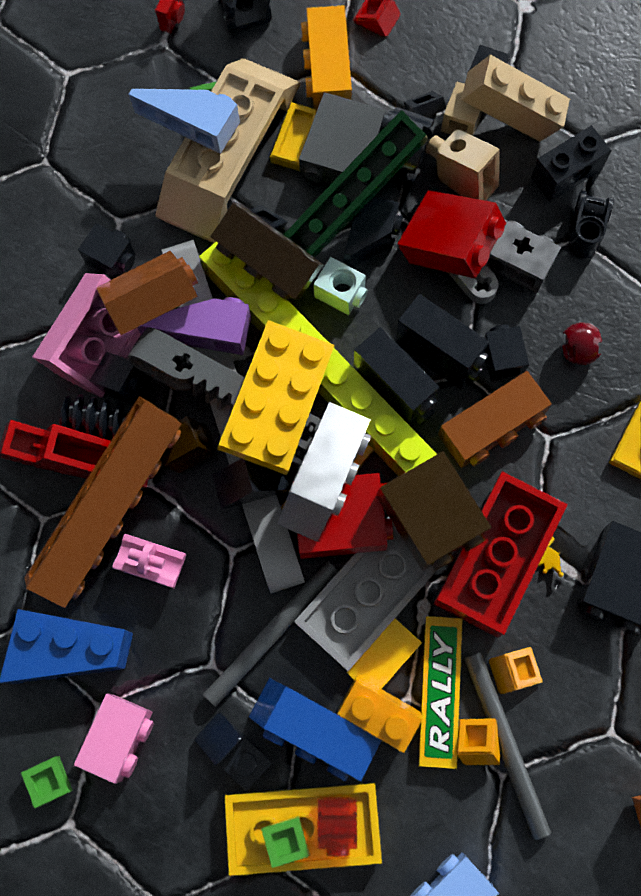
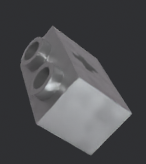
(530, 267)

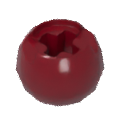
(582, 343)

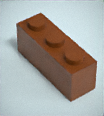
(495, 420)

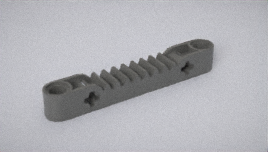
(160, 356)

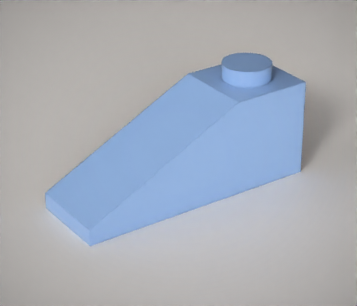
(191, 113)

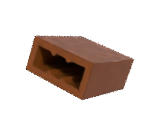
(148, 291)

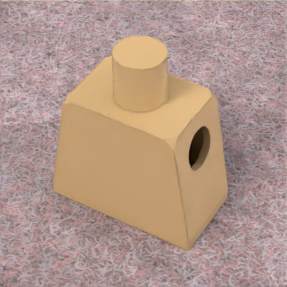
(466, 164)

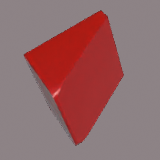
(378, 16)

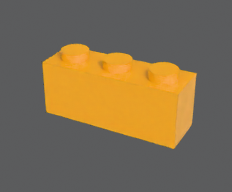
(326, 53)

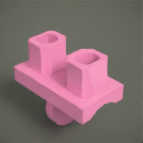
(149, 561)

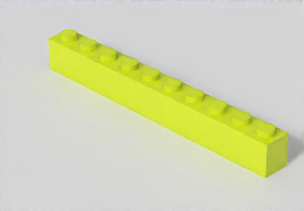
(341, 384)

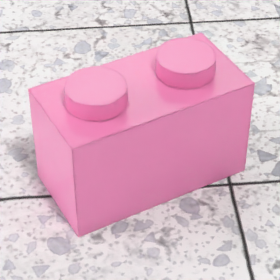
(114, 739)

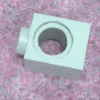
(335, 274)

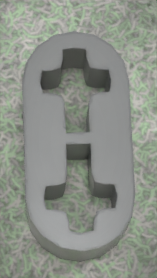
(469, 285)

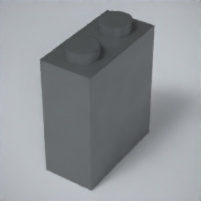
(337, 137)

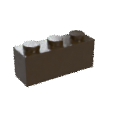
(265, 252)

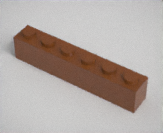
(102, 503)

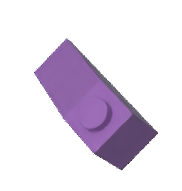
(207, 325)

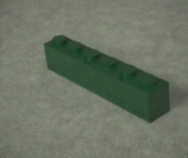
(357, 184)

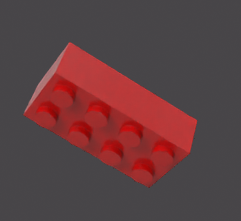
(493, 577)

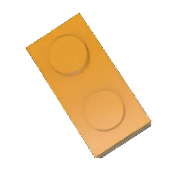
(380, 714)

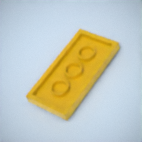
(276, 397)
(251, 811)

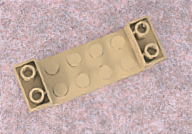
(203, 180)

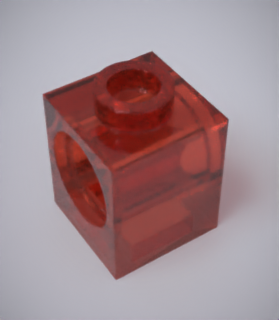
(337, 825)

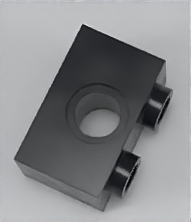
(570, 163)

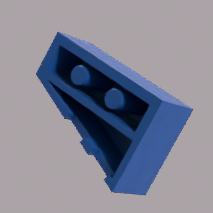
(61, 647)
(314, 731)

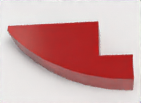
(53, 448)

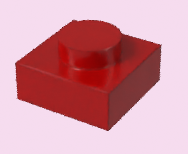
(169, 13)

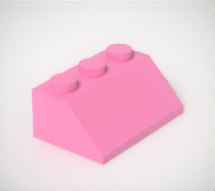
(83, 336)

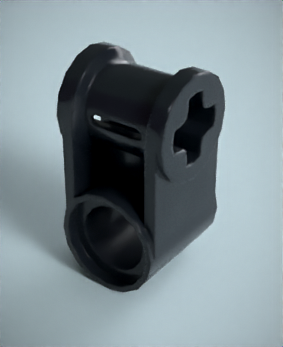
(590, 219)

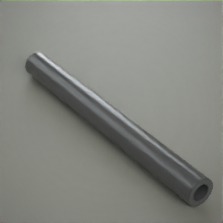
(270, 634)
(508, 747)

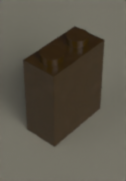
(433, 512)

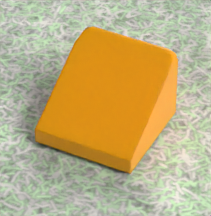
(515, 670)
(478, 742)

